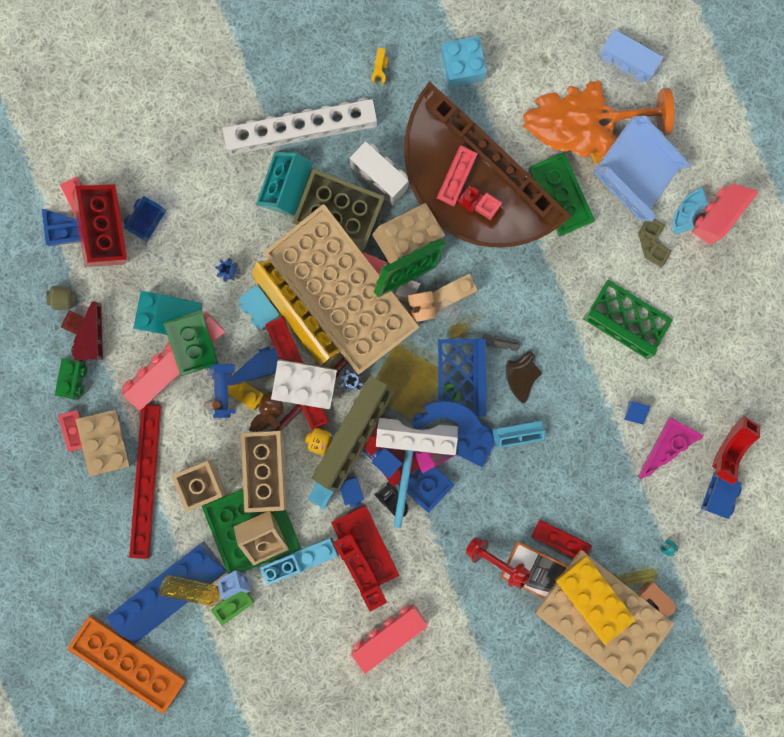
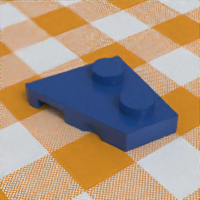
(59, 229)

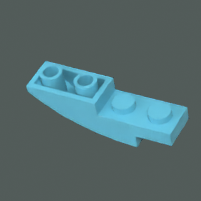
(299, 561)

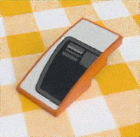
(543, 568)

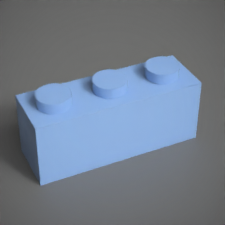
(630, 56)

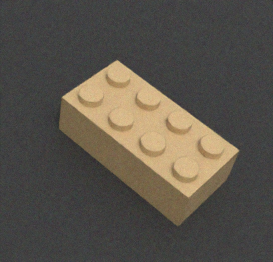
(263, 471)

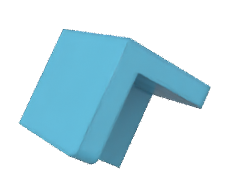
(320, 495)

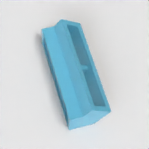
(519, 434)

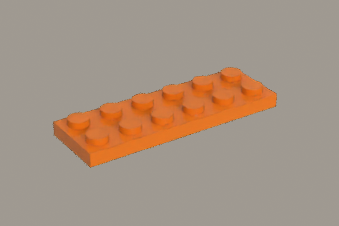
(126, 664)

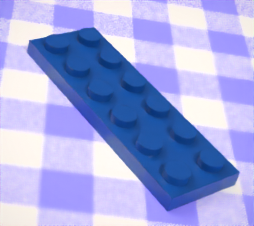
(426, 487)

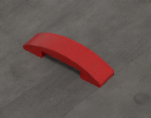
(360, 571)

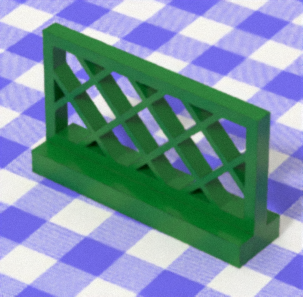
(621, 333)

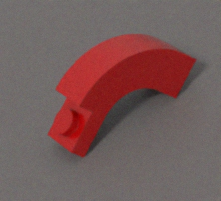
(733, 448)

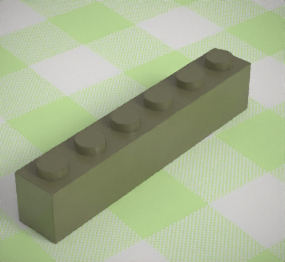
(353, 434)

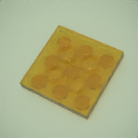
(411, 378)

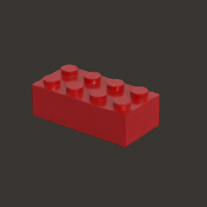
(99, 225)

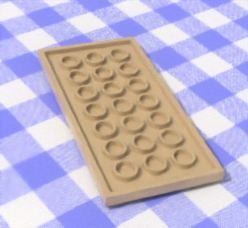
(339, 289)

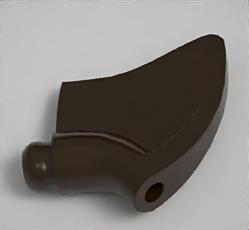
(522, 375)

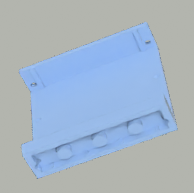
(640, 166)

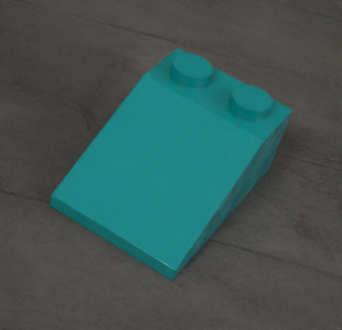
(156, 308)

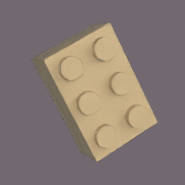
(408, 233)
(102, 443)

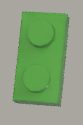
(232, 607)

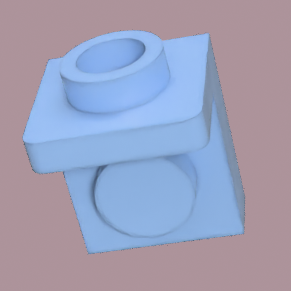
(233, 584)

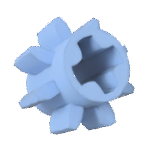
(349, 386)

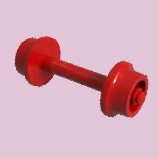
(518, 576)

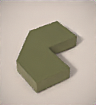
(653, 250)

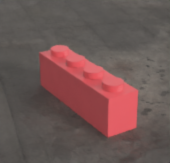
(389, 638)

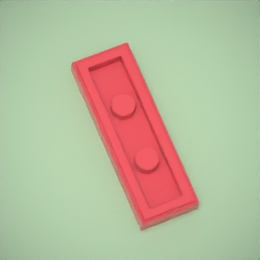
(456, 175)

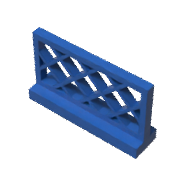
(478, 372)

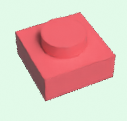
(488, 206)

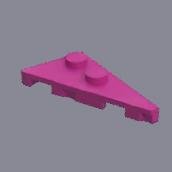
(671, 441)

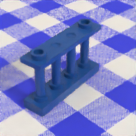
(220, 375)

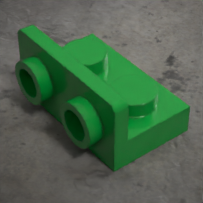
(70, 379)

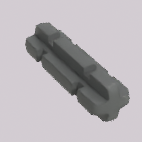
(501, 342)

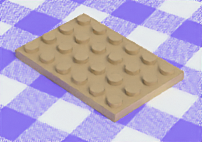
(630, 649)

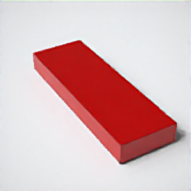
(559, 539)

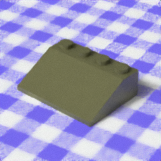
(351, 205)

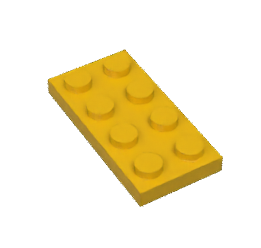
(595, 600)

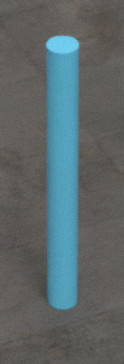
(403, 488)

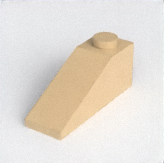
(454, 291)

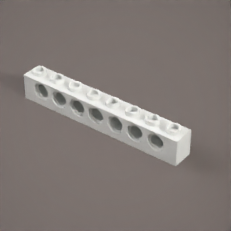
(234, 131)

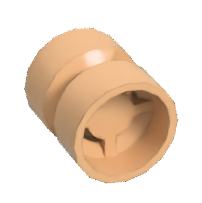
(422, 306)

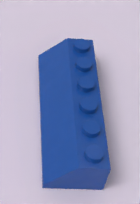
(148, 609)

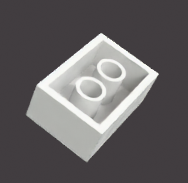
(379, 172)
(303, 384)

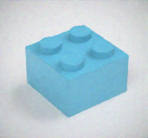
(463, 61)

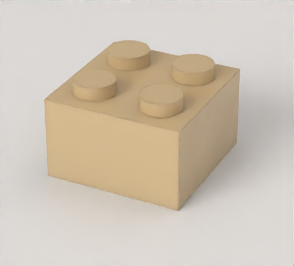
(199, 485)

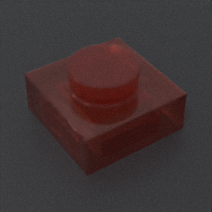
(72, 322)

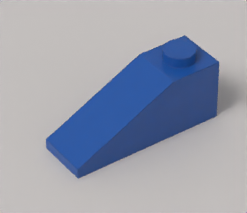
(258, 366)

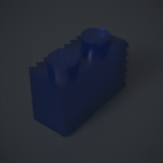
(144, 218)

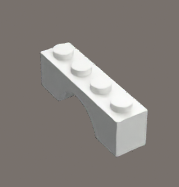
(395, 435)

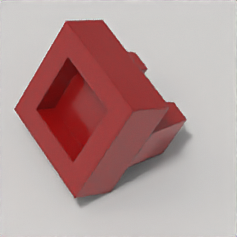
(470, 199)

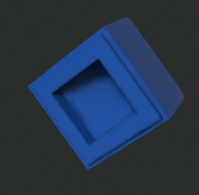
(636, 412)

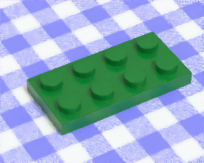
(560, 182)
(408, 267)

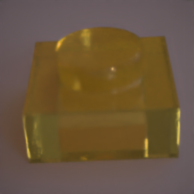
(457, 330)

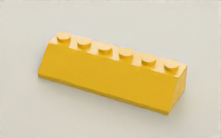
(295, 313)

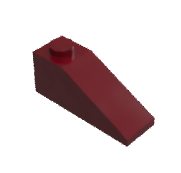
(88, 339)

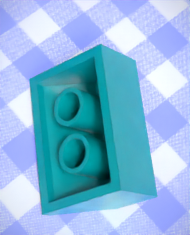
(285, 183)

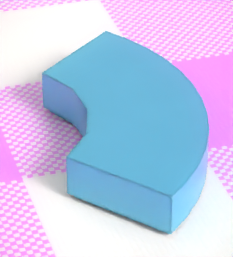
(687, 212)

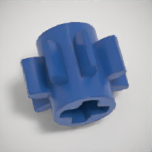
(221, 268)

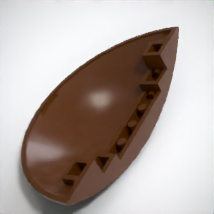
(430, 145)

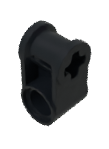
(391, 499)

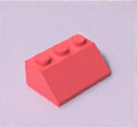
(723, 212)

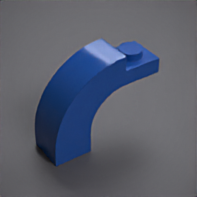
(448, 409)

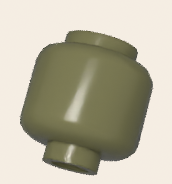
(60, 297)

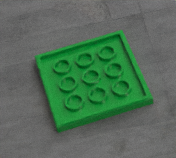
(229, 512)

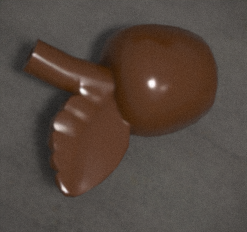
(269, 411)

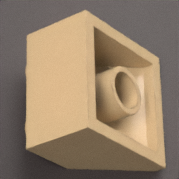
(260, 538)

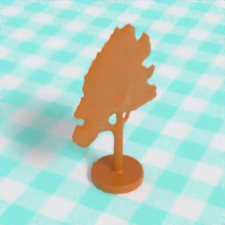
(575, 120)

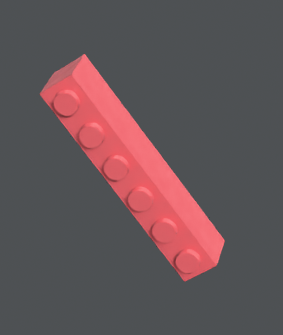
(160, 371)

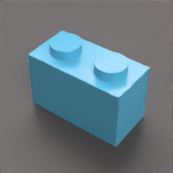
(259, 307)

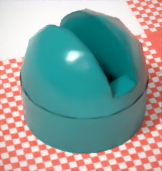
(671, 549)

